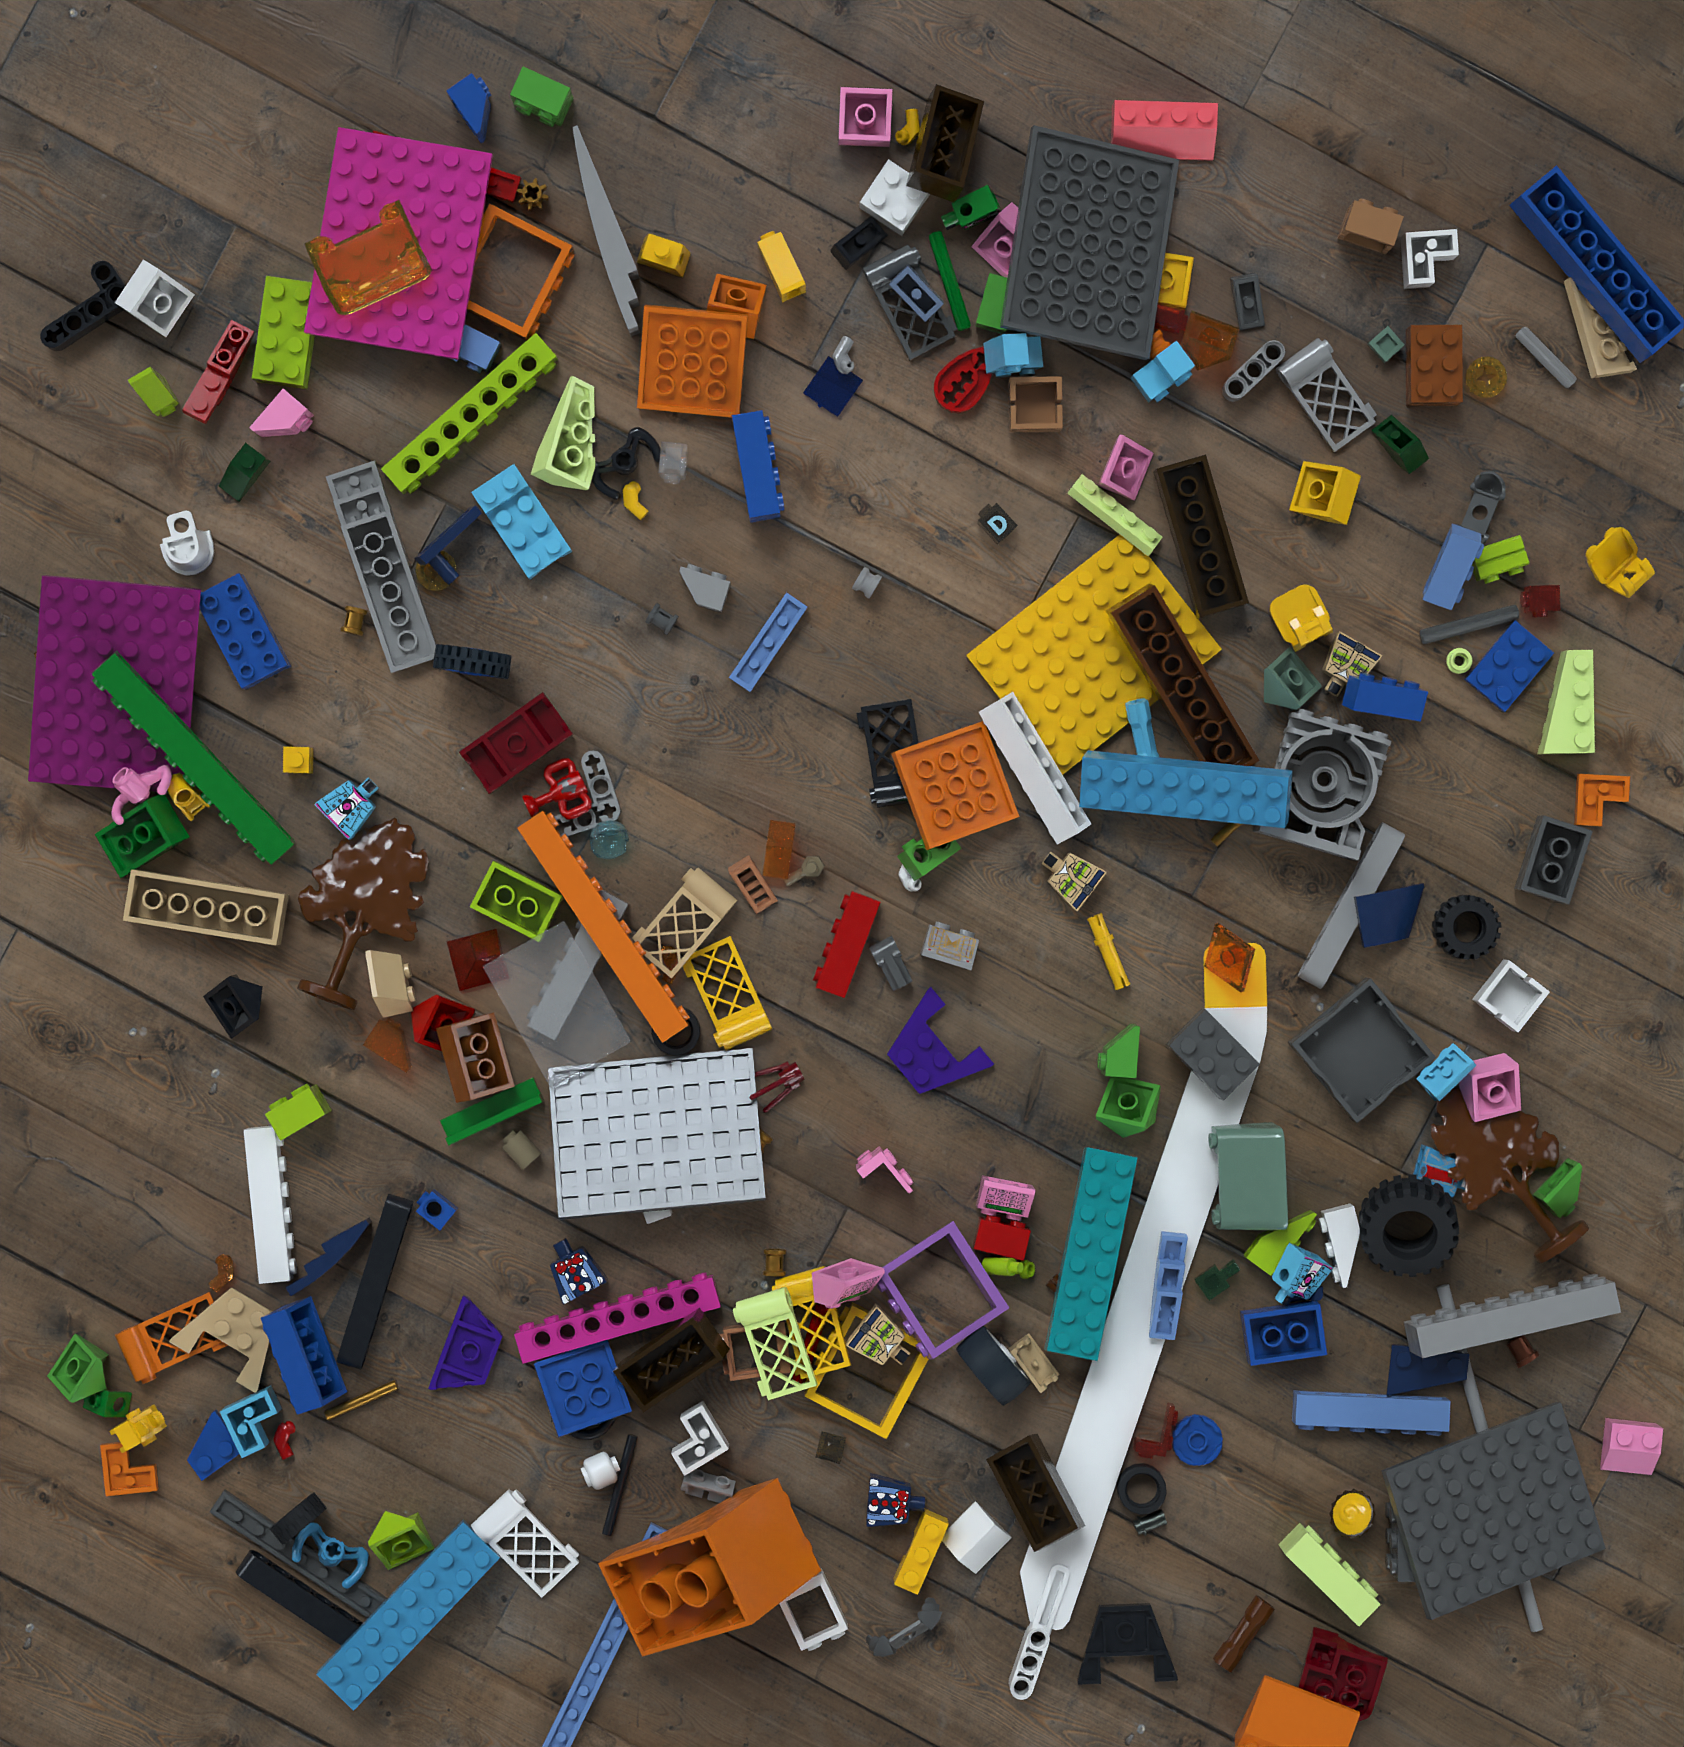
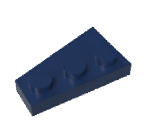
(1412, 1372)

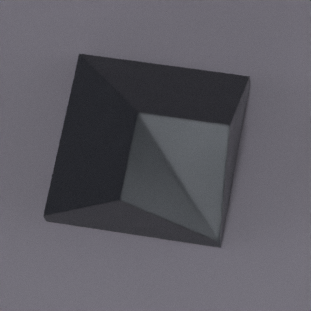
(235, 1004)

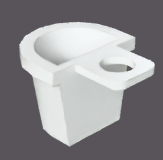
(187, 551)

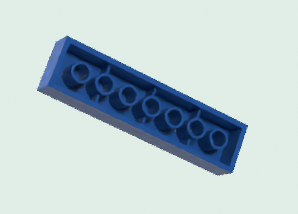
(1598, 264)

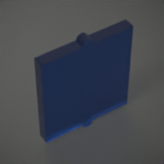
(832, 388)

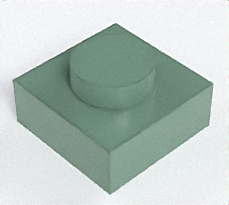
(1386, 344)

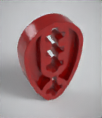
(951, 374)

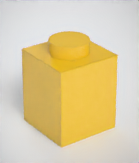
(298, 760)

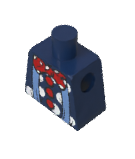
(575, 1271)
(890, 1501)

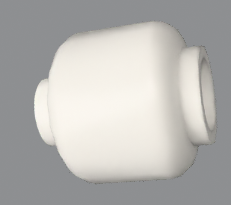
(600, 1470)

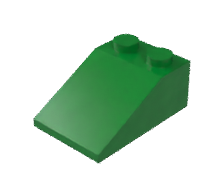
(144, 835)

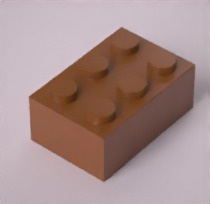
(1434, 365)
(475, 1057)

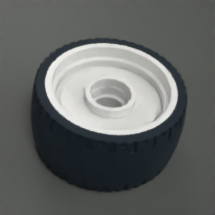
(993, 1365)

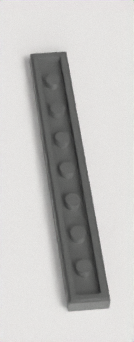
(257, 1528)

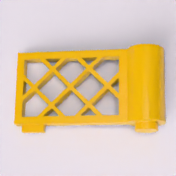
(743, 1024)
(801, 1292)

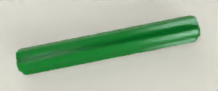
(949, 280)

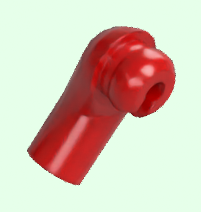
(281, 1439)

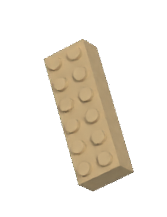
(205, 907)

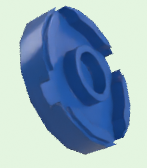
(1197, 1440)

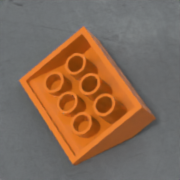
(1294, 1718)

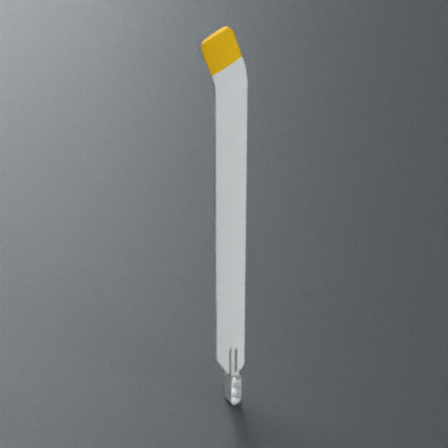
(1127, 1355)

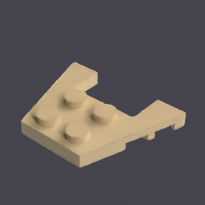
(237, 1323)

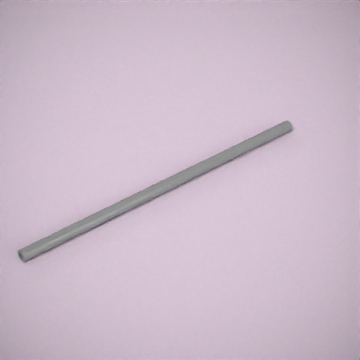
(1481, 1424)

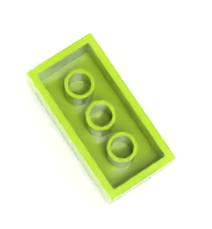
(282, 347)

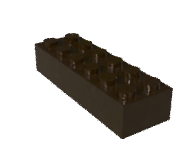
(1201, 536)

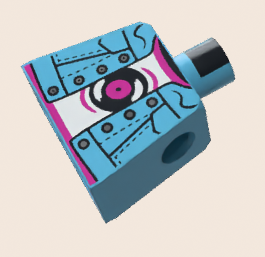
(349, 806)
(1299, 1273)

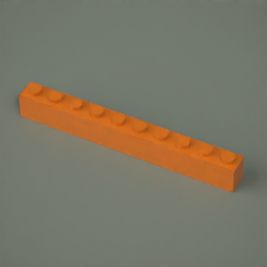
(603, 926)

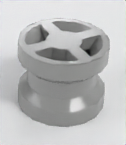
(866, 582)

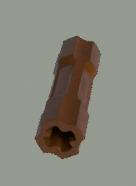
(1233, 1649)

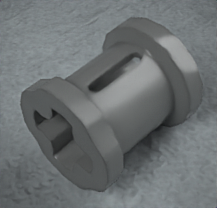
(661, 619)

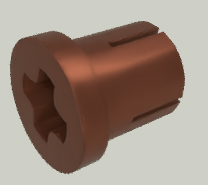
(1522, 1351)

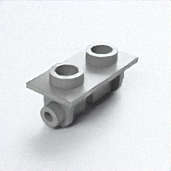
(718, 1486)

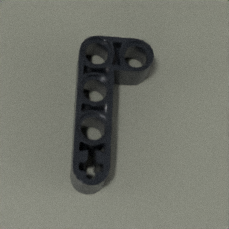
(84, 310)

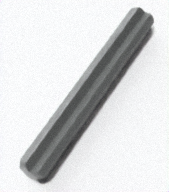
(1469, 624)

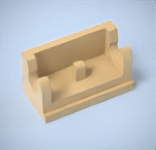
(1034, 1362)

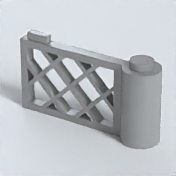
(1306, 366)

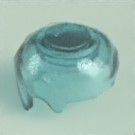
(608, 839)

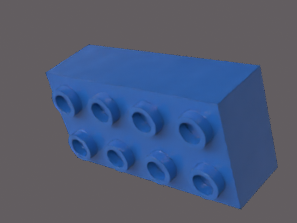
(756, 466)
(242, 631)
(303, 1355)

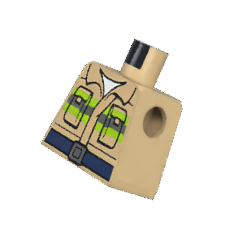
(1345, 659)
(1073, 878)
(878, 1338)

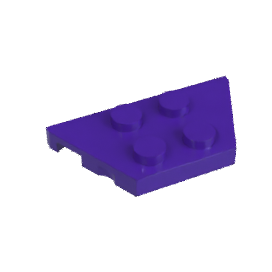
(467, 1350)

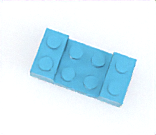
(521, 521)

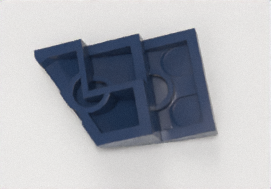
(1387, 914)

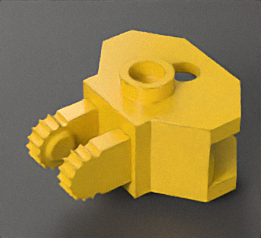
(139, 1427)

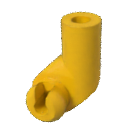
(910, 130)

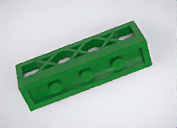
(491, 1110)

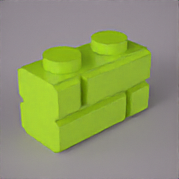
(1499, 558)

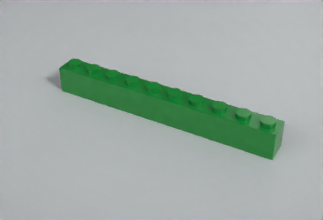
(193, 757)

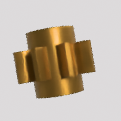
(536, 188)

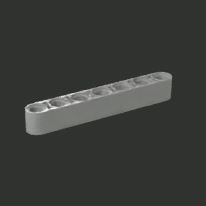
(1343, 917)

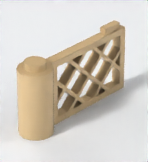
(706, 896)

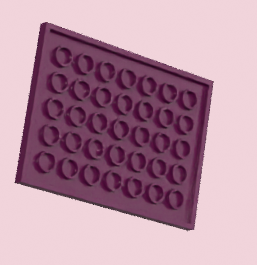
(82, 622)

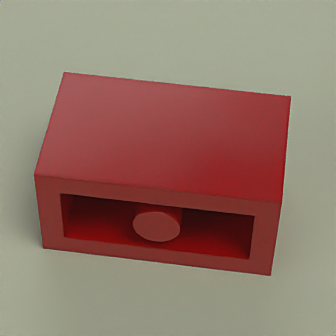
(1002, 1237)

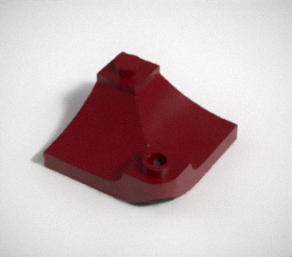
(1342, 1672)

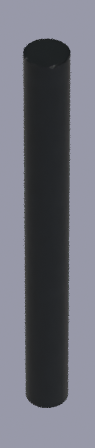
(619, 1485)

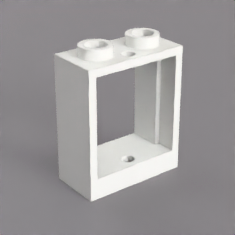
(833, 1632)

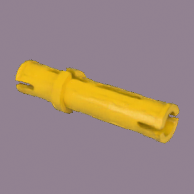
(1108, 951)

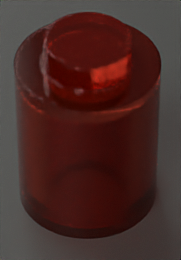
(1170, 318)

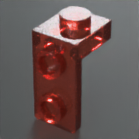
(1149, 1448)

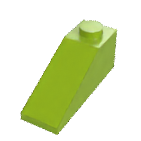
(154, 392)

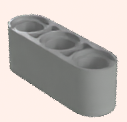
(1264, 365)

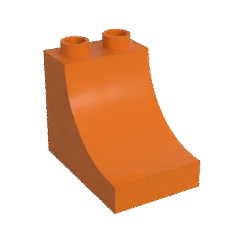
(712, 1570)

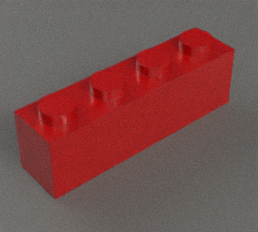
(847, 943)

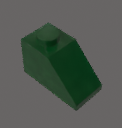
(1401, 444)
(243, 471)

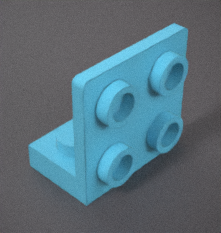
(1445, 1072)

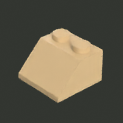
(390, 983)

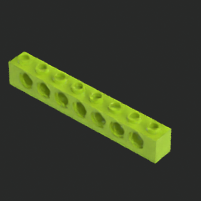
(534, 349)

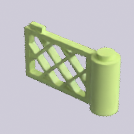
(763, 1311)

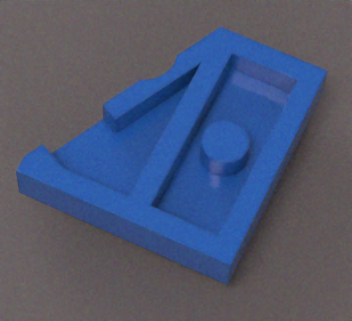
(213, 1447)

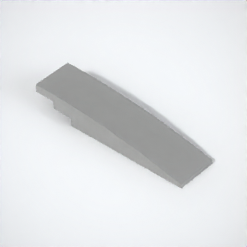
(610, 239)
(382, 566)

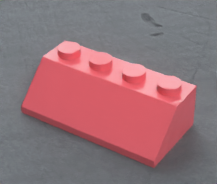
(1166, 128)

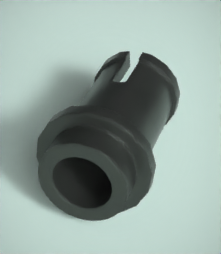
(1149, 1522)

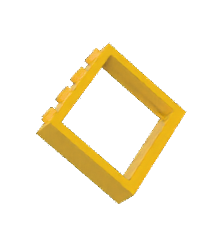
(904, 1391)

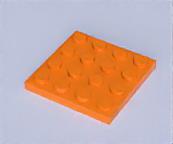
(692, 361)
(955, 785)

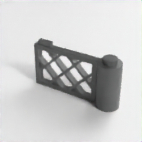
(879, 276)

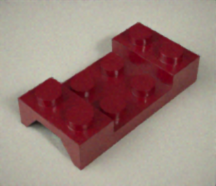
(516, 743)

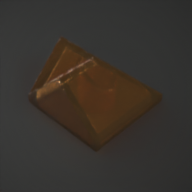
(1208, 340)
(1229, 957)

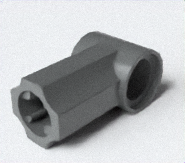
(889, 959)

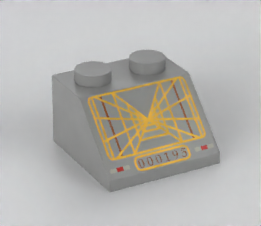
(950, 946)

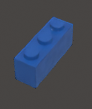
(1385, 697)

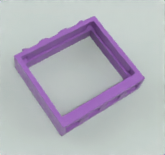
(974, 1268)

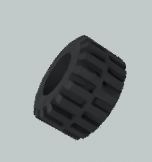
(1487, 933)

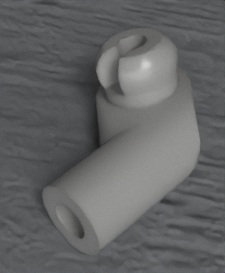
(841, 357)

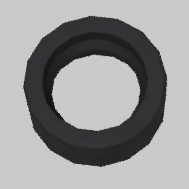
(688, 1045)
(1145, 1508)

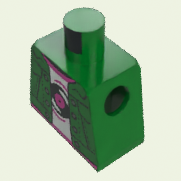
(983, 205)

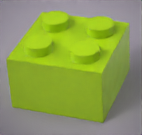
(294, 1114)

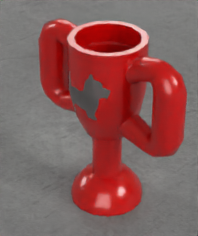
(561, 791)

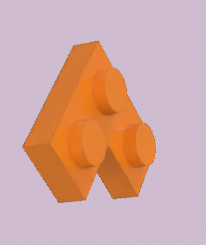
(1592, 791)
(121, 1477)

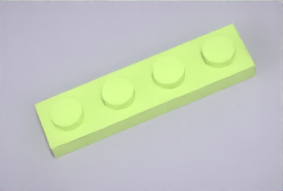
(1115, 515)

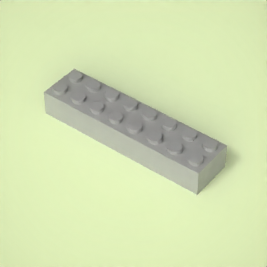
(1511, 1316)

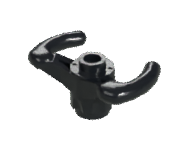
(624, 460)

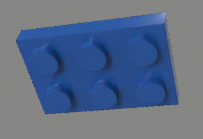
(1509, 666)

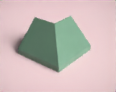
(1289, 681)

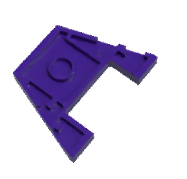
(924, 1057)

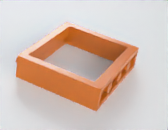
(552, 282)

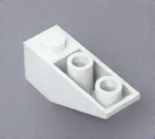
(1342, 1235)

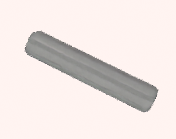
(1546, 357)

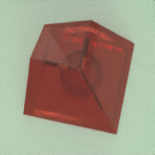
(470, 954)

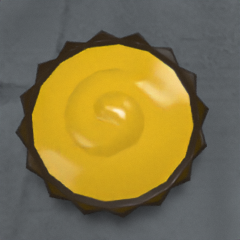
(1352, 1514)

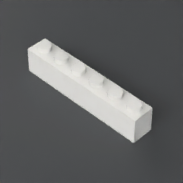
(1035, 768)
(268, 1205)

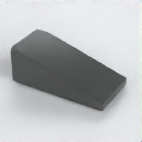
(1247, 301)

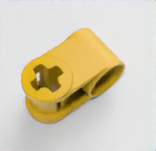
(186, 797)

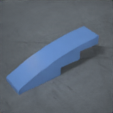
(1168, 1285)

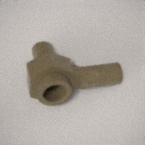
(811, 867)

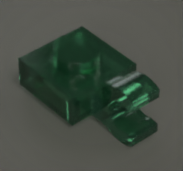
(1214, 1280)

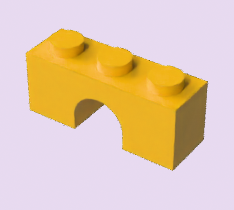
(921, 1552)

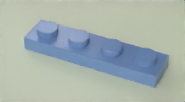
(768, 642)

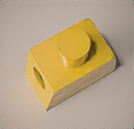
(664, 255)

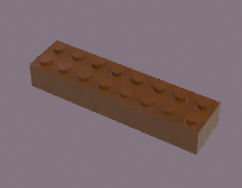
(1180, 679)

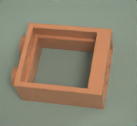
(729, 1363)

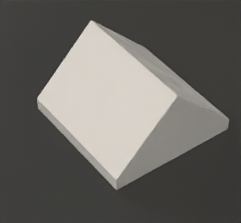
(975, 1537)

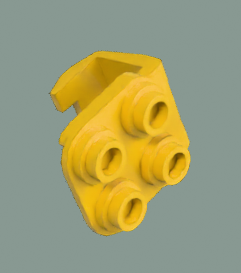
(1616, 557)
(1300, 616)

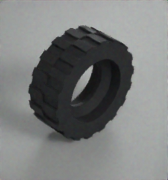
(298, 1518)

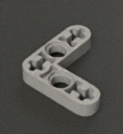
(598, 799)

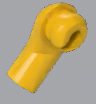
(630, 500)

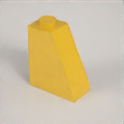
(781, 266)

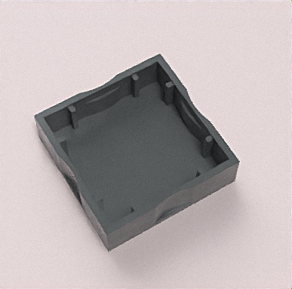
(1361, 1049)

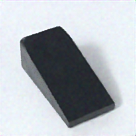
(858, 243)

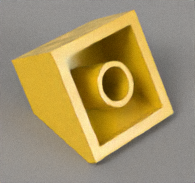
(1325, 492)

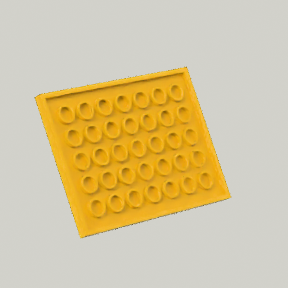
(1070, 659)

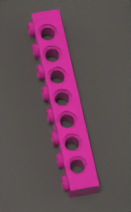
(533, 1350)

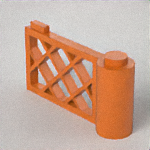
(141, 1353)

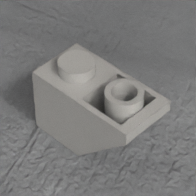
(706, 589)

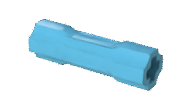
(1140, 721)

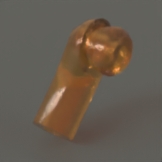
(670, 961)
(225, 1272)

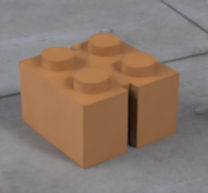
(1370, 226)
(1035, 404)

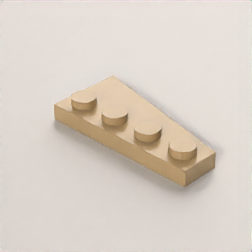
(1600, 344)

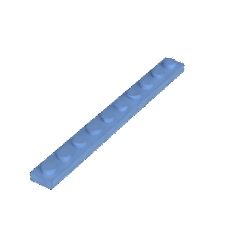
(591, 1672)

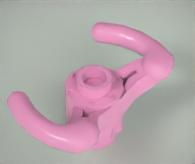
(136, 787)

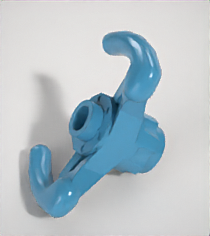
(331, 1552)

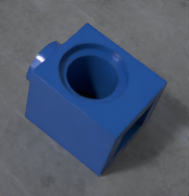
(441, 1219)

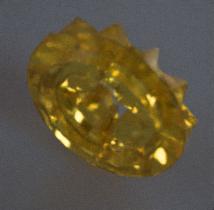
(1491, 366)
(425, 576)

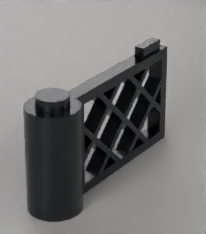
(887, 788)

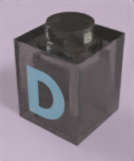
(996, 522)

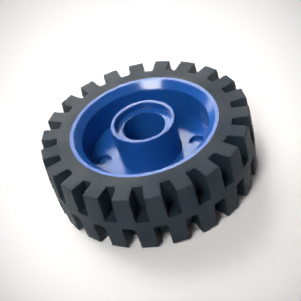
(472, 661)

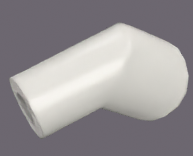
(908, 881)

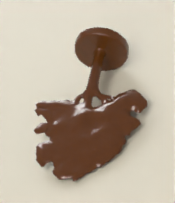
(373, 880)
(1486, 1158)

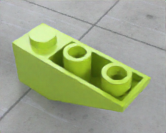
(1271, 1244)

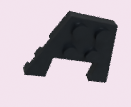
(1125, 1632)

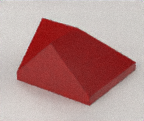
(434, 1014)

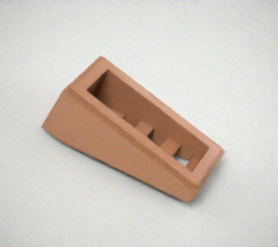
(742, 865)

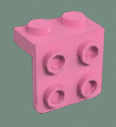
(871, 1160)

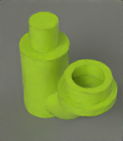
(1008, 1267)

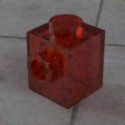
(1540, 600)

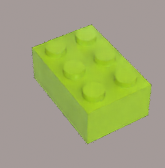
(516, 900)

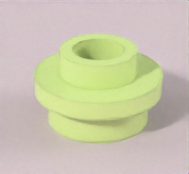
(1465, 655)

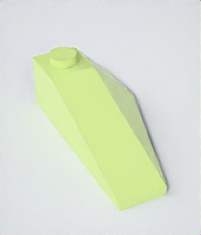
(567, 446)

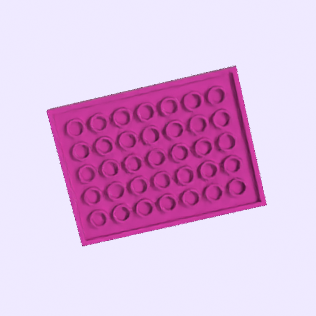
(445, 203)

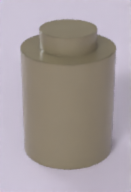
(520, 1149)

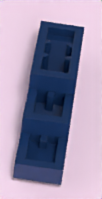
(334, 1250)

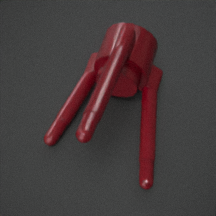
(790, 1076)

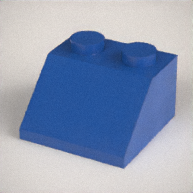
(472, 101)

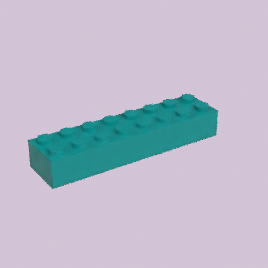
(1090, 1253)

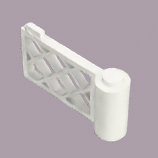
(506, 1514)

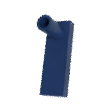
(432, 554)

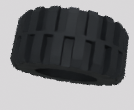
(1408, 1255)

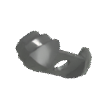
(1488, 490)
(927, 1620)

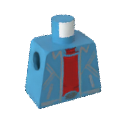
(1435, 1167)

